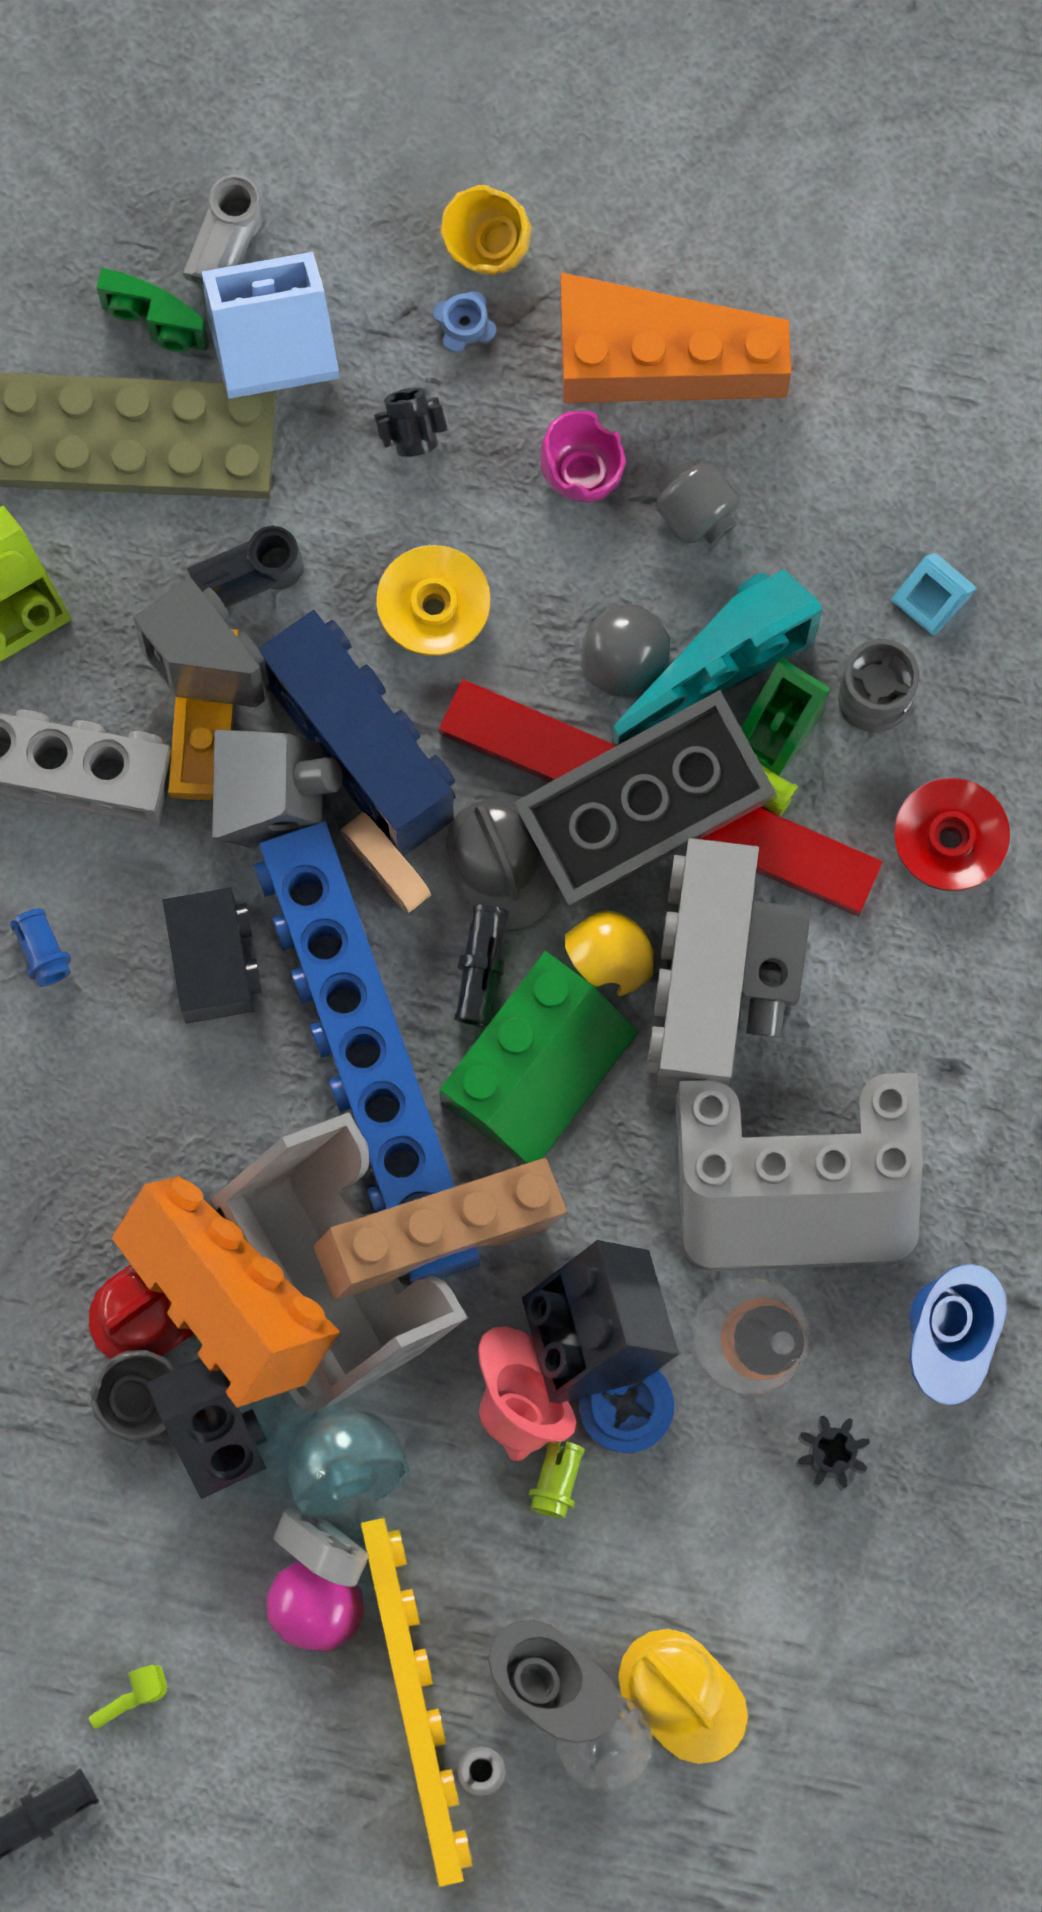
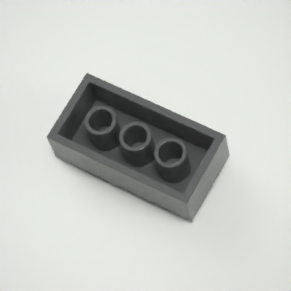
(645, 799)

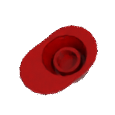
(132, 1317)

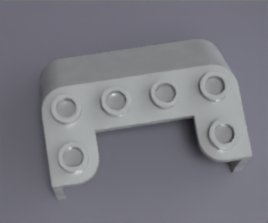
(799, 1196)
(284, 1209)

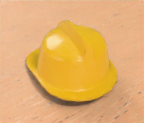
(684, 1695)

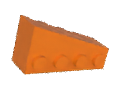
(665, 347)
(224, 1291)

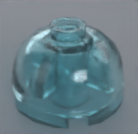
(341, 1458)

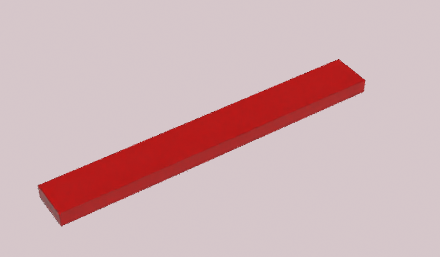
(553, 748)

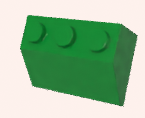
(538, 1061)

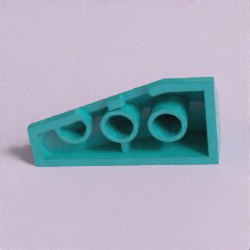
(749, 635)

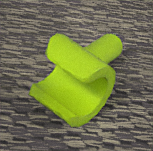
(147, 1686)

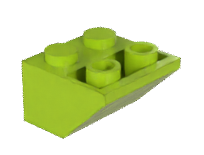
(27, 596)

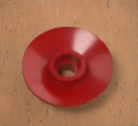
(959, 808)

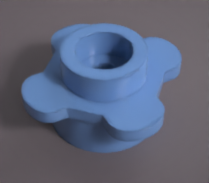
(464, 305)

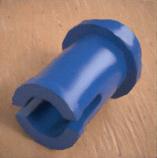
(41, 948)

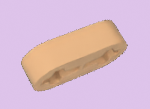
(385, 862)

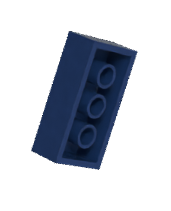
(346, 714)

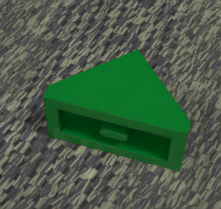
(784, 715)

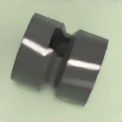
(878, 685)

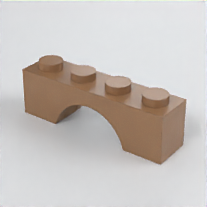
(427, 1229)

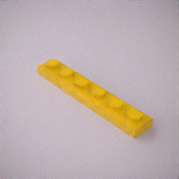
(422, 1727)

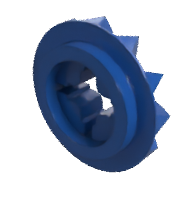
(637, 1432)

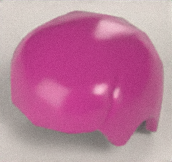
(581, 457)
(312, 1610)

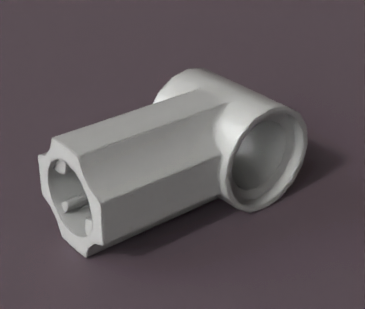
(224, 237)

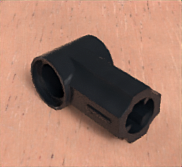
(239, 571)

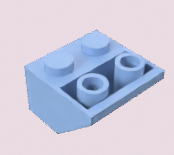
(270, 325)

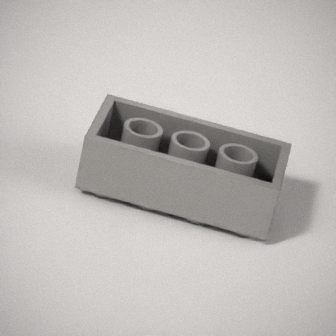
(707, 966)

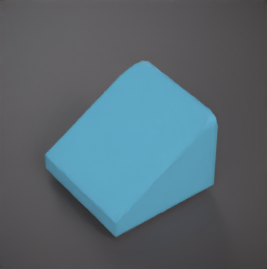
(933, 593)

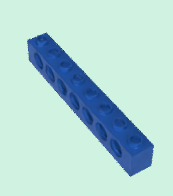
(312, 858)

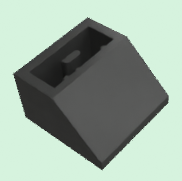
(197, 650)

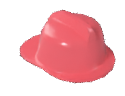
(515, 1398)

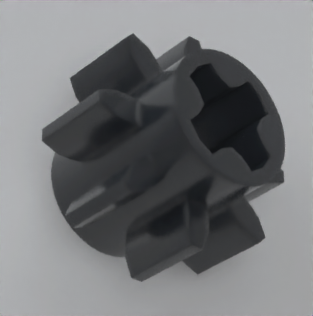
(411, 422)
(816, 1455)

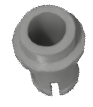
(493, 1783)

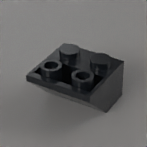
(599, 1322)

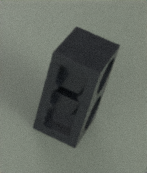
(207, 1427)

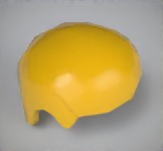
(485, 230)
(611, 950)

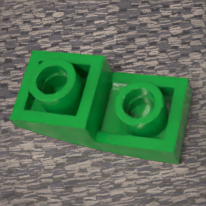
(168, 318)

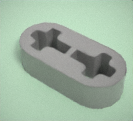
(321, 1547)

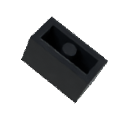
(210, 956)

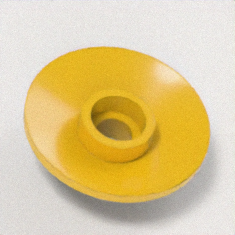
(427, 575)

